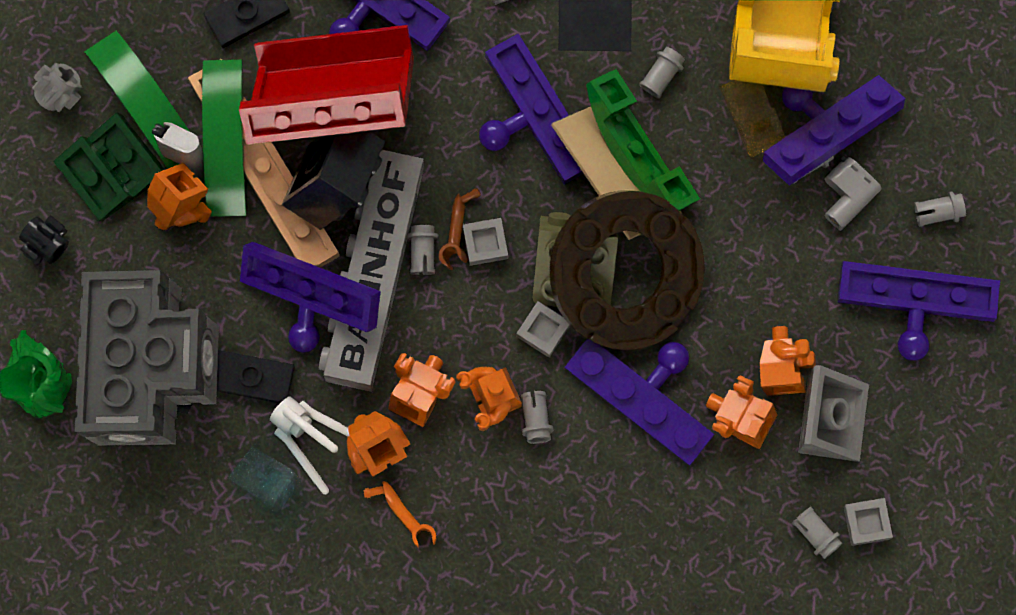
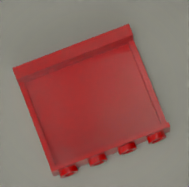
(329, 85)

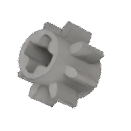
(57, 87)

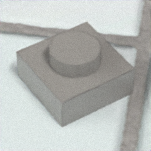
(485, 241)
(543, 329)
(868, 521)

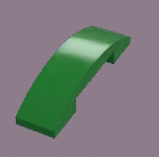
(134, 88)
(223, 137)
(631, 146)

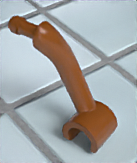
(456, 229)

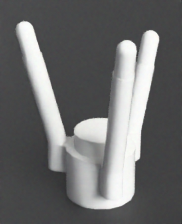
(295, 419)

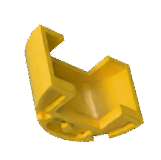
(784, 44)

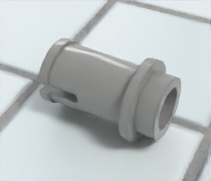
(662, 72)
(942, 209)
(422, 249)
(536, 419)
(817, 533)

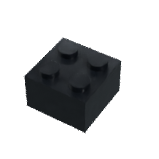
(333, 176)

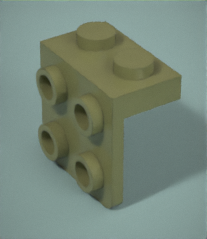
(601, 267)

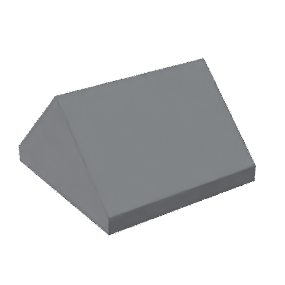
(833, 415)

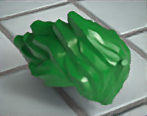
(34, 378)

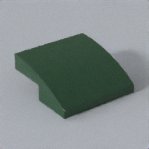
(97, 179)

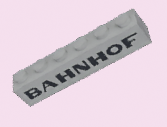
(375, 262)

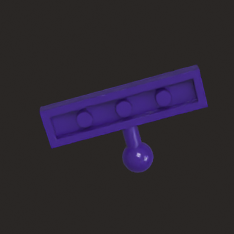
(423, 19)
(536, 106)
(830, 128)
(312, 290)
(919, 294)
(641, 398)

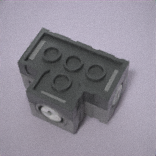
(140, 358)

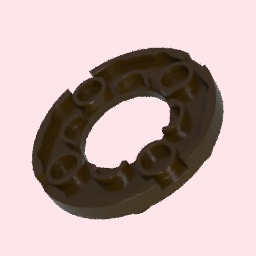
(680, 273)

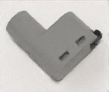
(180, 147)
(854, 187)

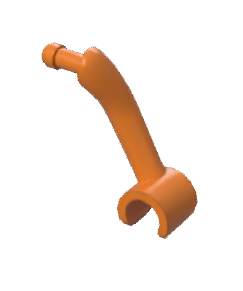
(400, 511)

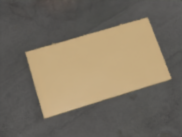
(588, 148)

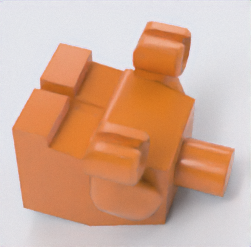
(176, 198)
(782, 362)
(419, 388)
(493, 390)
(742, 413)
(375, 443)

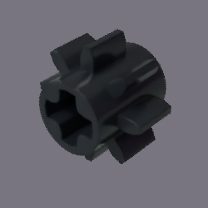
(44, 240)

